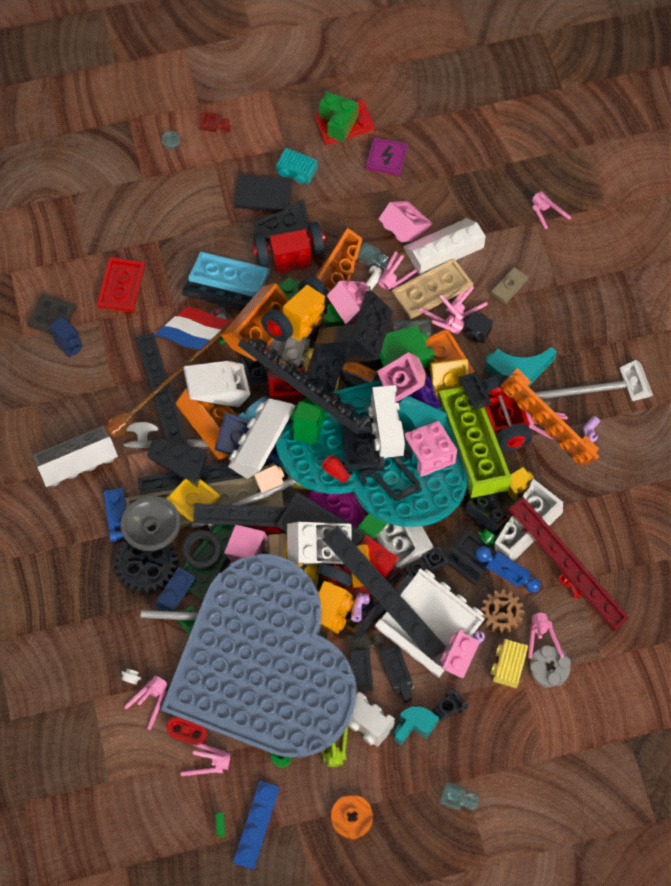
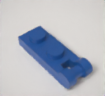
(115, 508)

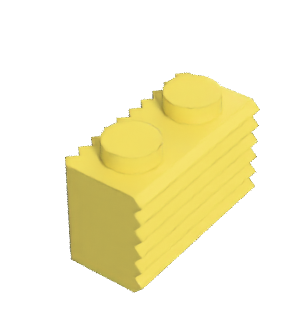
(510, 663)

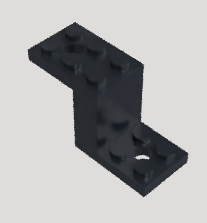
(350, 342)

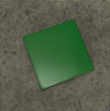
(220, 825)

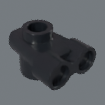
(451, 703)

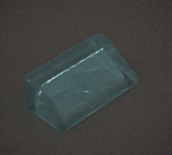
(422, 324)

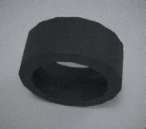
(198, 535)

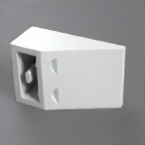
(218, 383)
(306, 542)

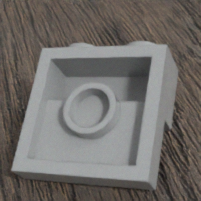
(292, 349)

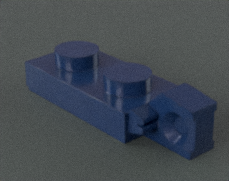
(175, 590)

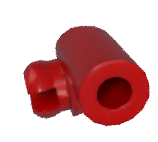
(564, 581)

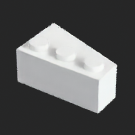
(386, 422)

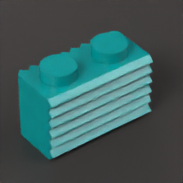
(296, 166)

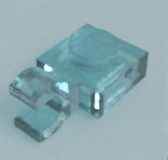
(369, 255)
(455, 796)

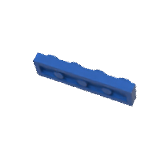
(256, 825)

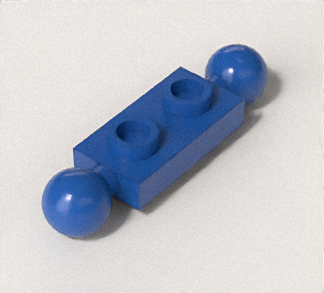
(507, 569)

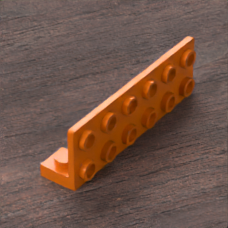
(581, 449)

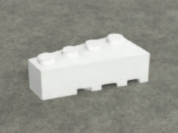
(514, 538)

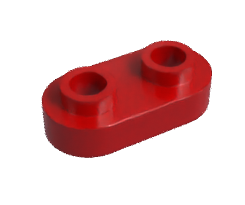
(187, 731)

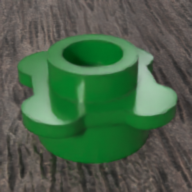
(488, 537)

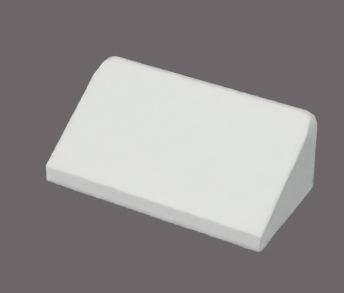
(636, 380)

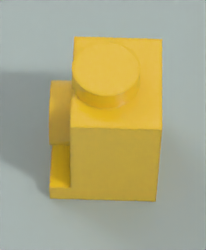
(519, 483)

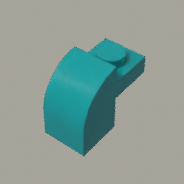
(415, 719)

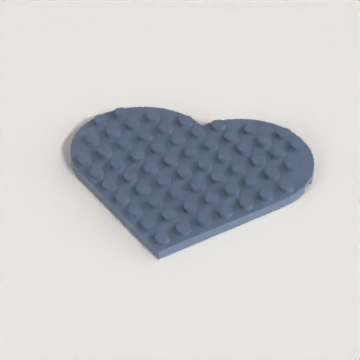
(261, 666)

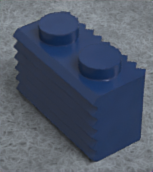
(66, 336)

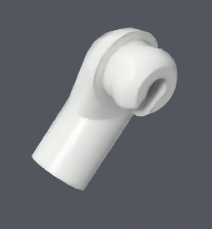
(375, 276)

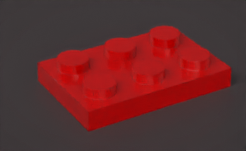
(362, 124)
(121, 284)
(380, 558)

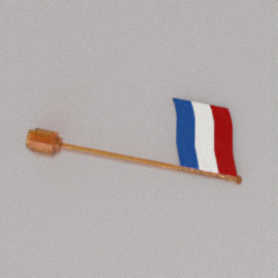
(189, 329)

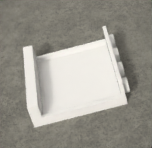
(439, 610)

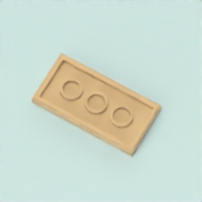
(425, 289)

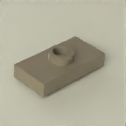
(509, 285)

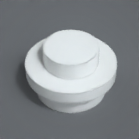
(130, 676)

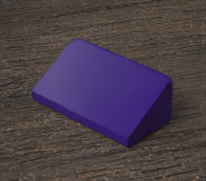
(426, 394)

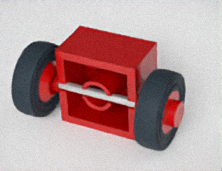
(290, 249)
(506, 417)

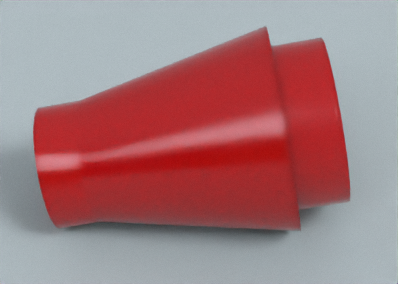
(335, 468)

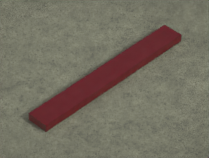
(568, 564)

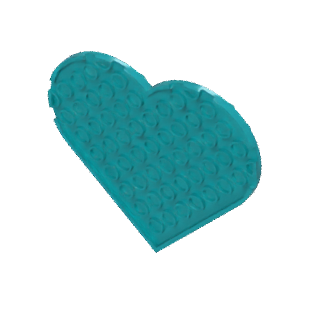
(438, 491)

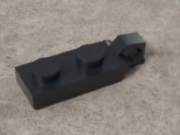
(397, 672)

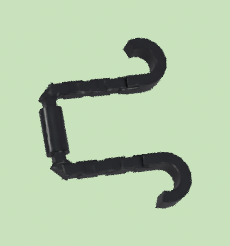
(403, 494)

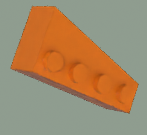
(340, 261)

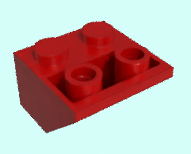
(283, 391)

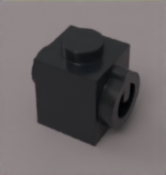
(477, 327)

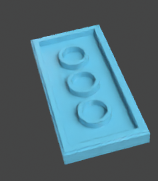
(228, 274)

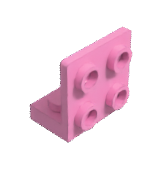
(431, 448)
(460, 653)

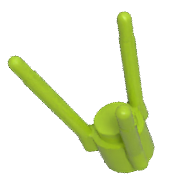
(335, 756)

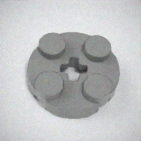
(553, 677)

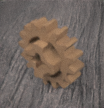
(506, 618)

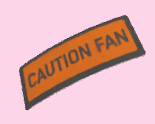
(360, 371)

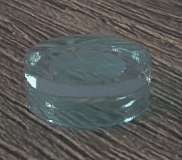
(171, 140)

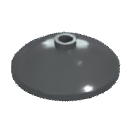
(148, 514)

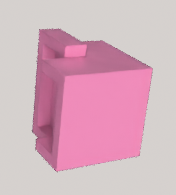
(245, 543)

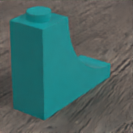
(504, 364)
(418, 414)

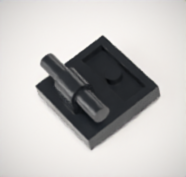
(489, 511)
(463, 558)

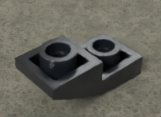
(431, 560)

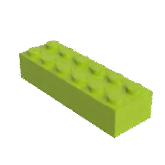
(475, 444)

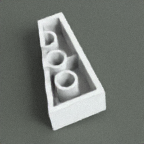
(371, 721)

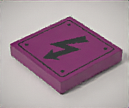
(387, 156)

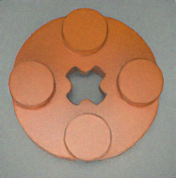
(351, 829)

